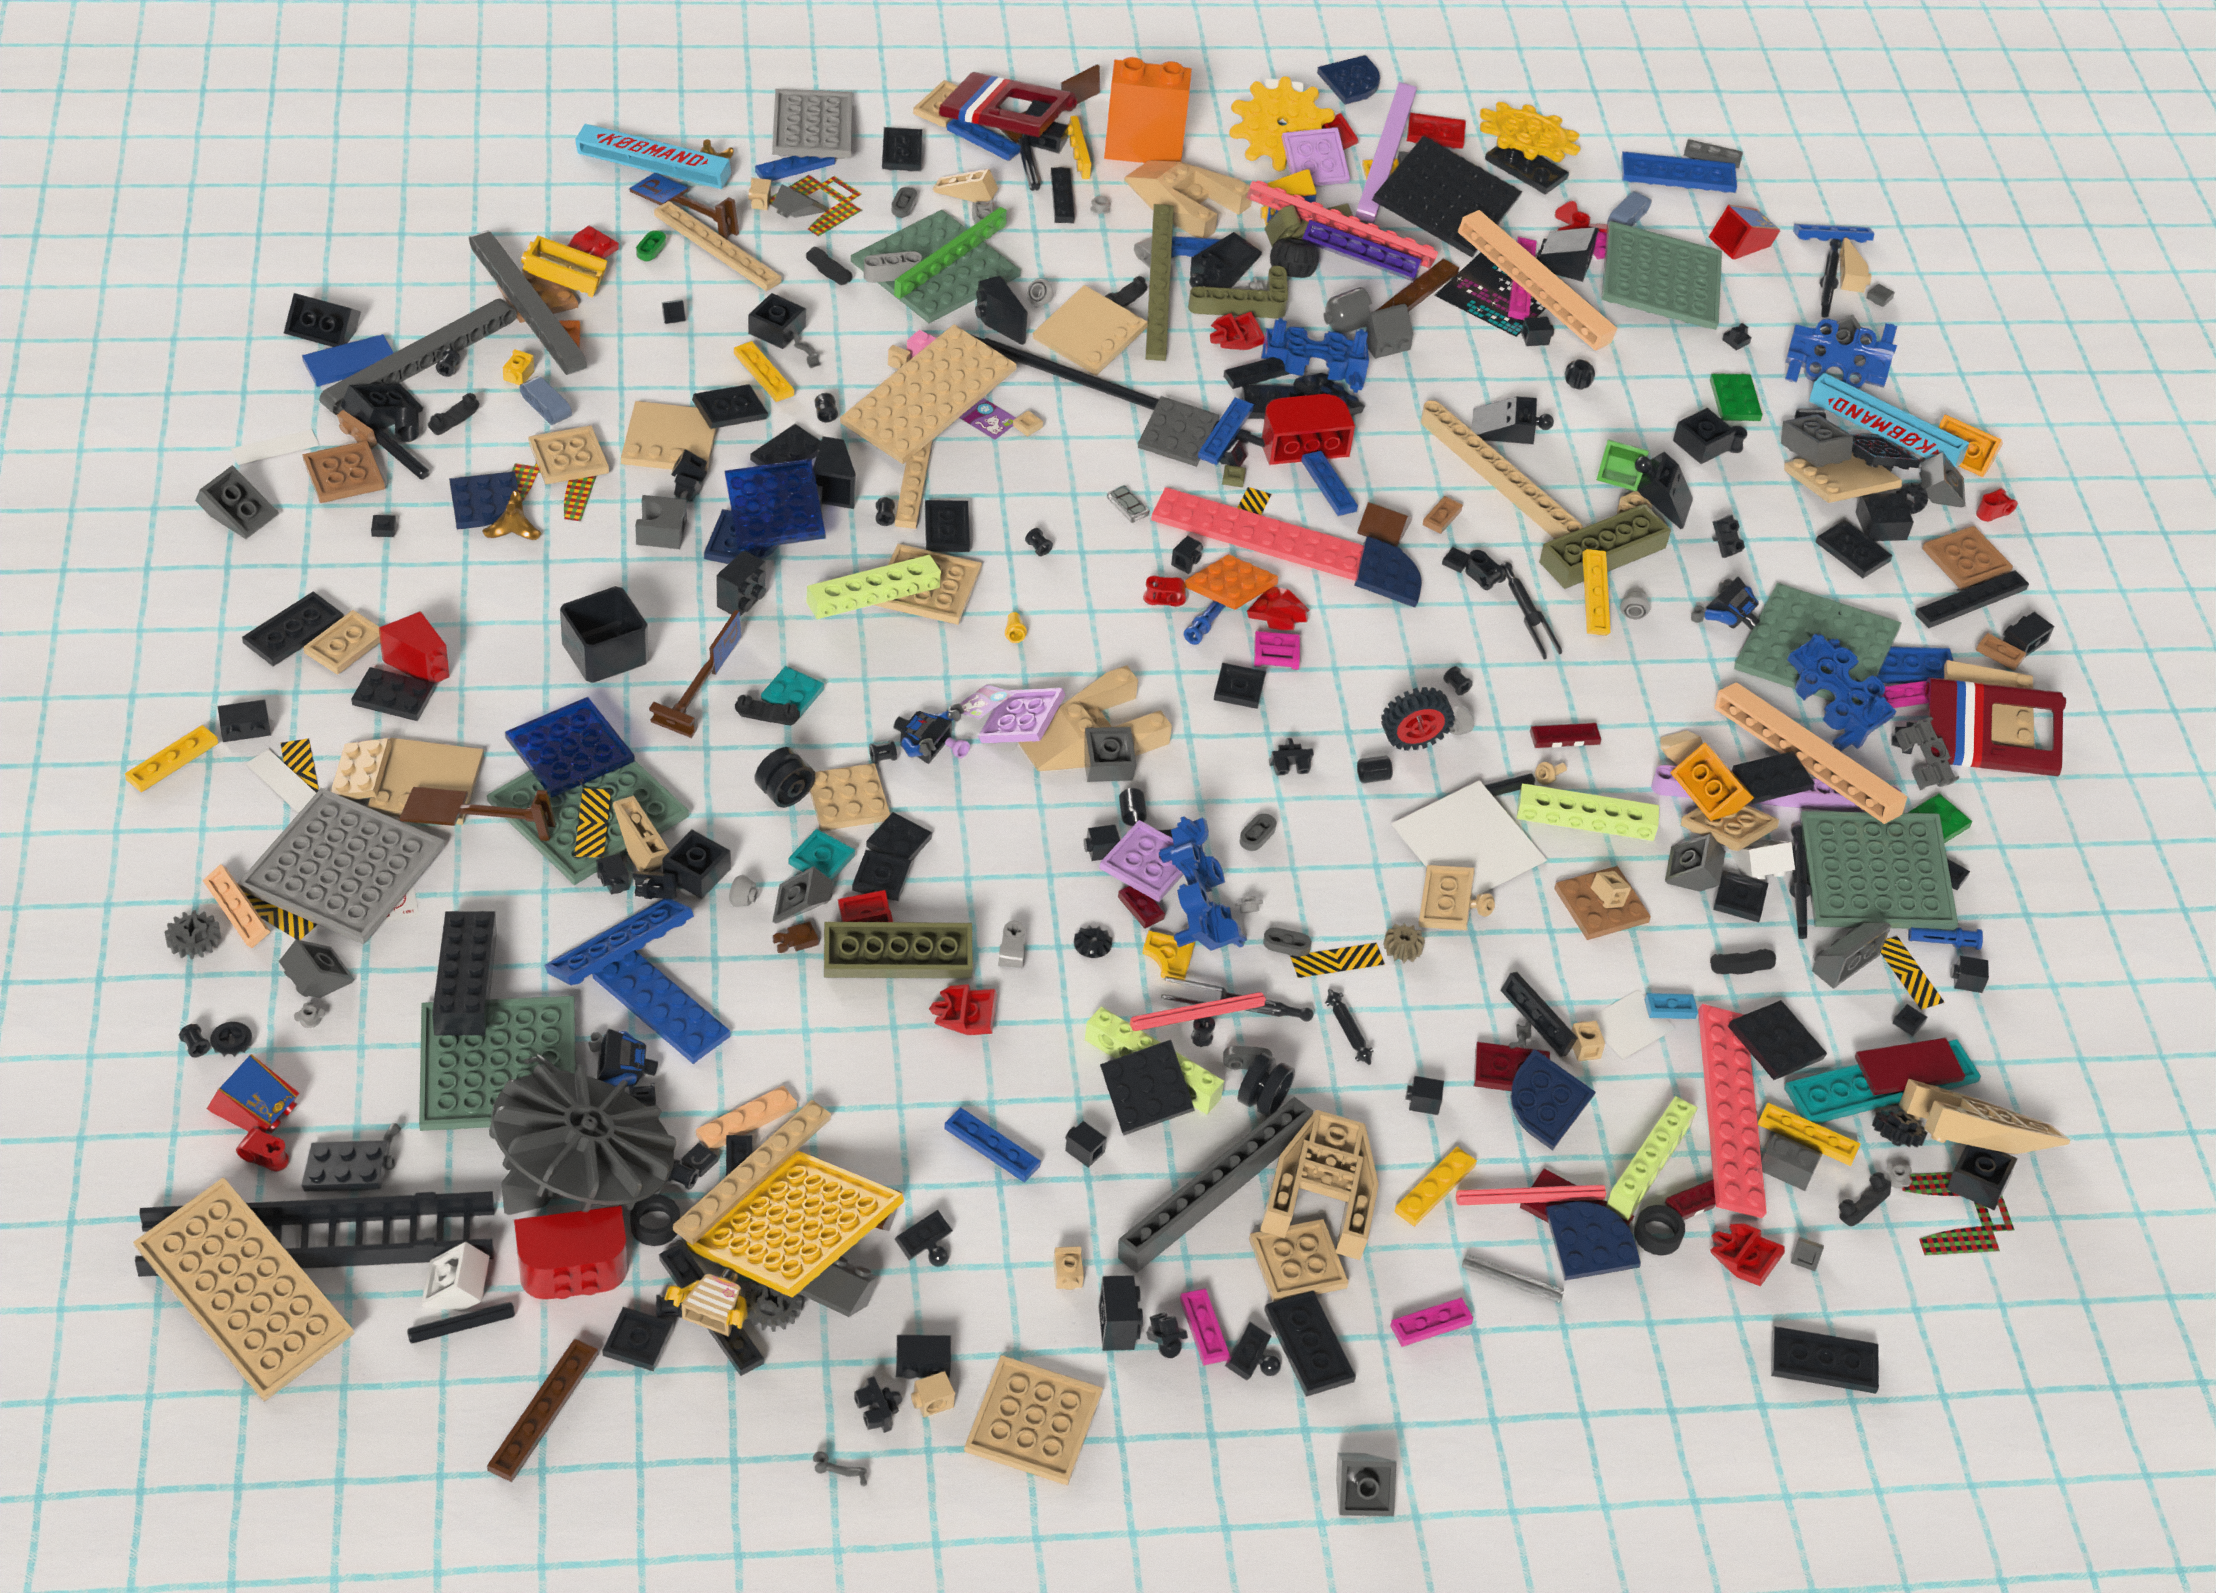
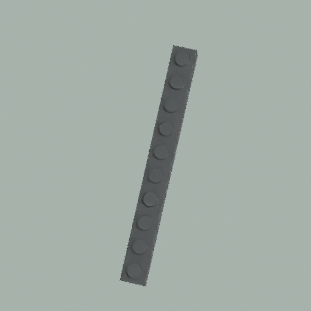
(1212, 1186)

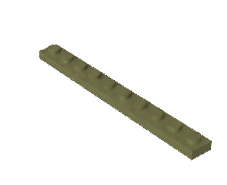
(1159, 283)

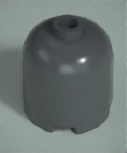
(1348, 310)

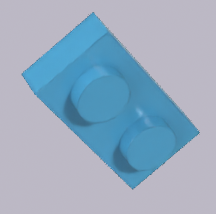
(1671, 1006)

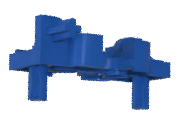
(1876, 354)
(1343, 357)
(1842, 713)
(1207, 921)

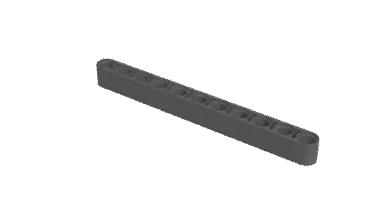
(528, 302)
(425, 351)

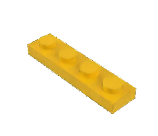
(1080, 150)
(763, 371)
(1596, 592)
(171, 758)
(1809, 1134)
(1435, 1186)

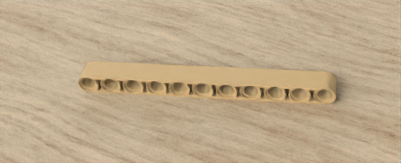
(1498, 471)

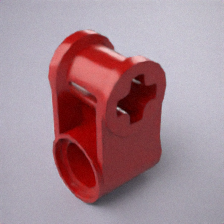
(1995, 505)
(1166, 590)
(263, 1150)

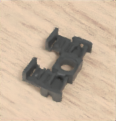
(1925, 734)

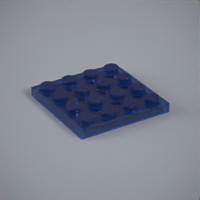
(774, 504)
(569, 746)

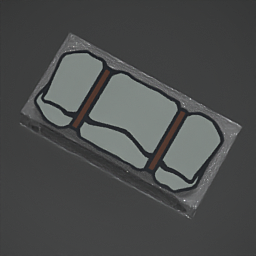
(1128, 504)

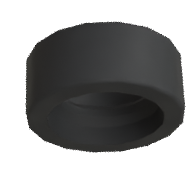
(654, 1237)
(1653, 1244)

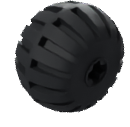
(1295, 256)

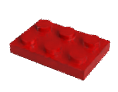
(1442, 130)

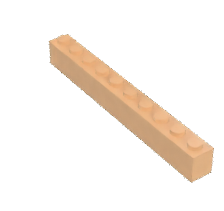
(1537, 280)
(1815, 754)

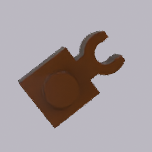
(797, 936)

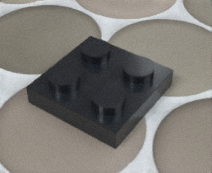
(1239, 685)
(899, 838)
(882, 873)
(1740, 896)
(638, 1339)

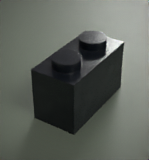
(2029, 633)
(244, 720)
(922, 1355)

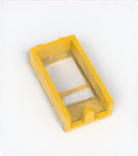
(564, 265)

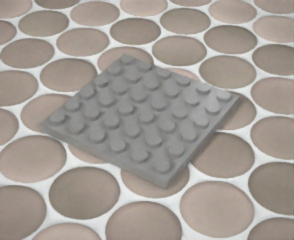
(341, 865)

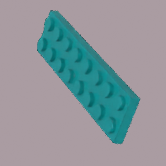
(1847, 1092)

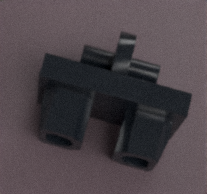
(1727, 536)
(1290, 755)
(655, 885)
(1166, 1334)
(881, 1404)

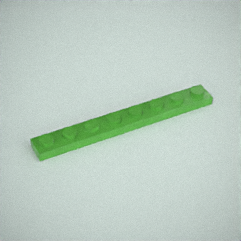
(950, 252)

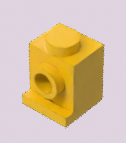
(518, 367)

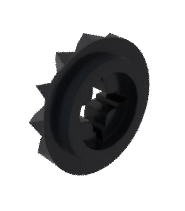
(1920, 497)
(1098, 948)
(220, 1035)

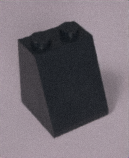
(1568, 252)
(835, 473)

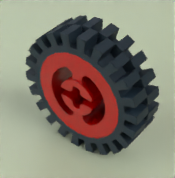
(1402, 724)

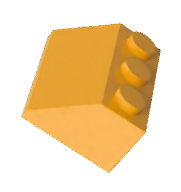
(1981, 448)
(1711, 783)

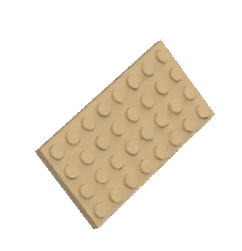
(928, 393)
(243, 1289)

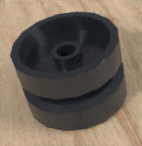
(785, 777)
(1266, 1084)

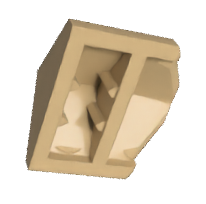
(1680, 745)

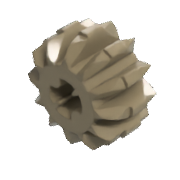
(1404, 942)

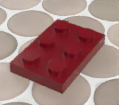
(1498, 1064)

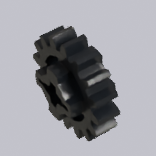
(1899, 1128)

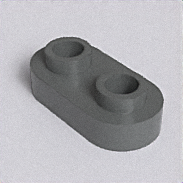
(904, 202)
(1254, 835)
(1287, 942)
(1242, 1056)

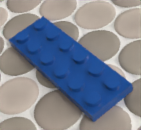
(1678, 172)
(619, 941)
(663, 1006)

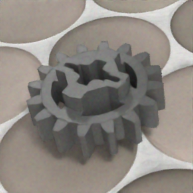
(192, 934)
(771, 1307)

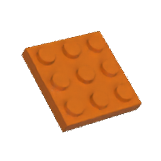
(1231, 581)

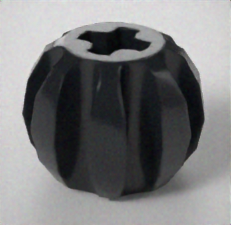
(1579, 374)

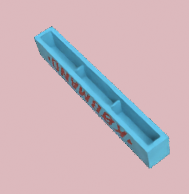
(653, 156)
(1886, 420)

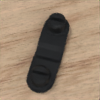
(828, 267)
(1129, 293)
(458, 413)
(759, 710)
(1743, 963)
(1853, 1213)

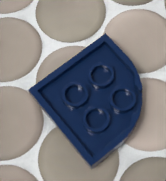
(1351, 78)
(481, 498)
(723, 544)
(1388, 572)
(1547, 1099)
(1591, 1240)

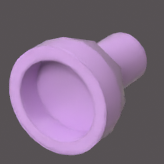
(959, 748)

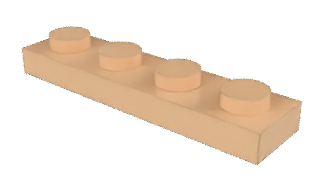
(236, 906)
(746, 1118)

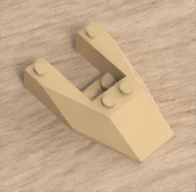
(1186, 189)
(1064, 739)
(1976, 1122)
(1333, 1160)

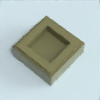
(1233, 476)

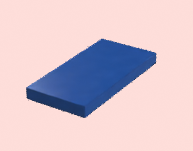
(346, 359)
(1914, 664)

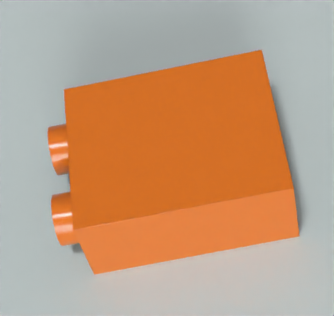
(1147, 111)

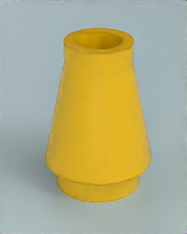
(1015, 629)

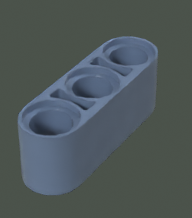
(1630, 209)
(545, 400)

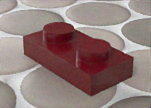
(1141, 906)

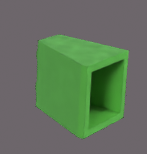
(1619, 465)

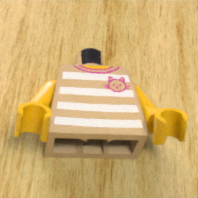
(712, 1302)

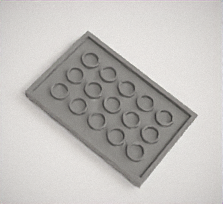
(812, 123)

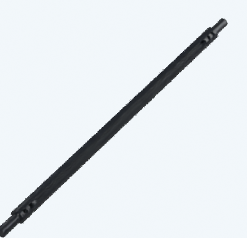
(1092, 382)

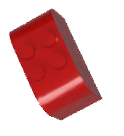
(1307, 426)
(571, 1253)

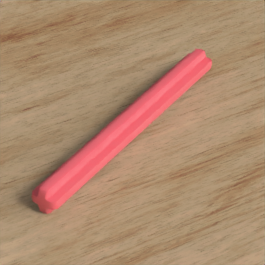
(1197, 1011)
(1530, 1194)

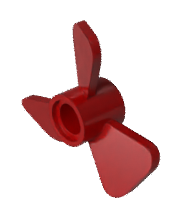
(1577, 220)

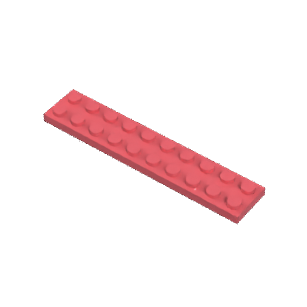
(1314, 211)
(1258, 533)
(1731, 1115)

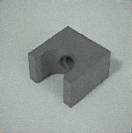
(661, 522)

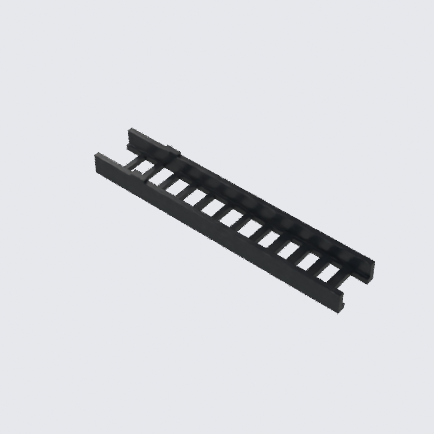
(358, 1210)

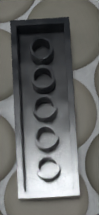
(464, 973)

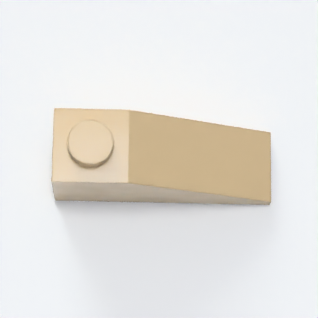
(970, 186)
(1853, 268)
(640, 836)

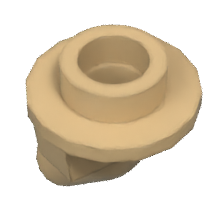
(1546, 772)
(1484, 903)

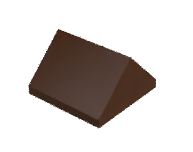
(1383, 524)

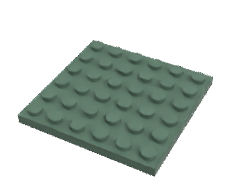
(1662, 275)
(954, 284)
(1793, 619)
(628, 781)
(1878, 870)
(469, 1071)

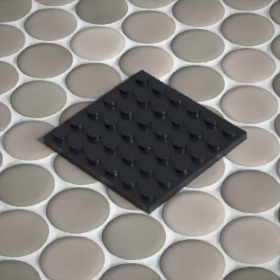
(1440, 188)

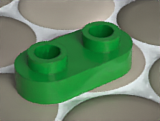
(651, 245)

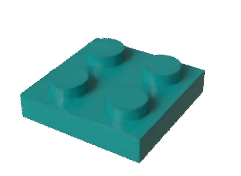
(793, 688)
(823, 853)

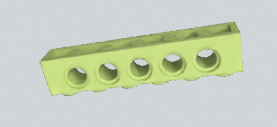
(873, 586)
(1588, 812)
(1118, 1039)
(1651, 1158)

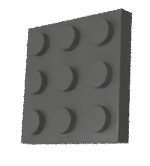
(1177, 430)

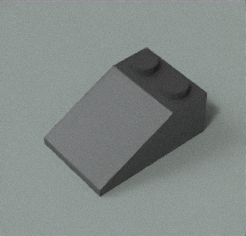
(1844, 336)
(236, 503)

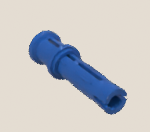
(1202, 624)
(1956, 937)

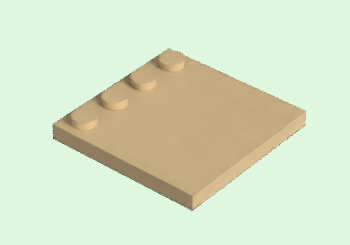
(1090, 330)
(661, 434)
(1843, 480)
(944, 603)
(2010, 724)
(425, 766)
(1033, 1420)

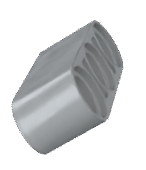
(889, 266)

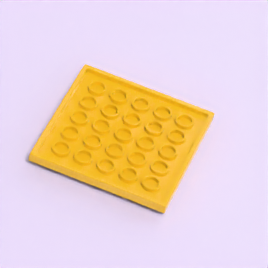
(797, 1223)

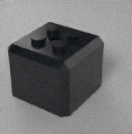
(604, 634)

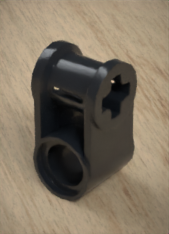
(1483, 570)

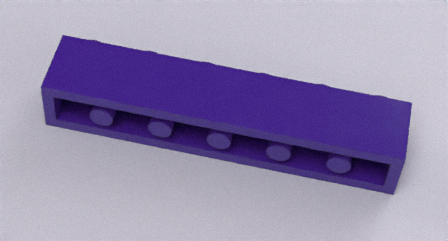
(1362, 250)

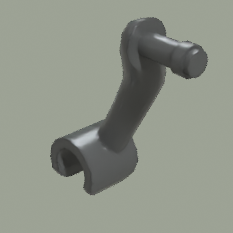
(812, 359)
(1523, 1033)
(542, 1060)
(390, 1133)
(846, 1471)

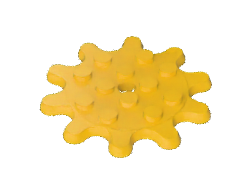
(1270, 106)
(1544, 136)

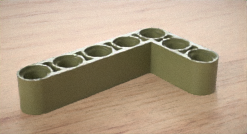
(1288, 225)
(1241, 301)

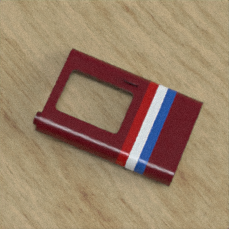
(981, 94)
(1964, 722)

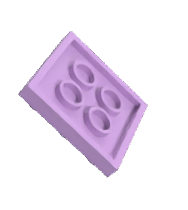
(1319, 152)
(1022, 716)
(1138, 862)

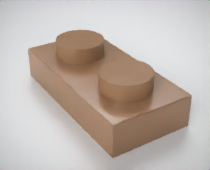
(356, 429)
(1442, 515)
(2001, 651)

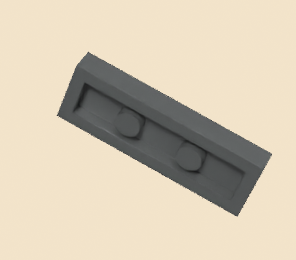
(1710, 152)

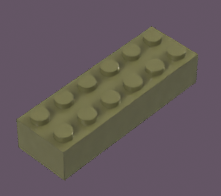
(1622, 536)
(898, 950)

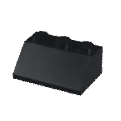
(321, 321)

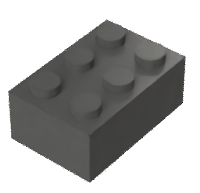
(1817, 440)

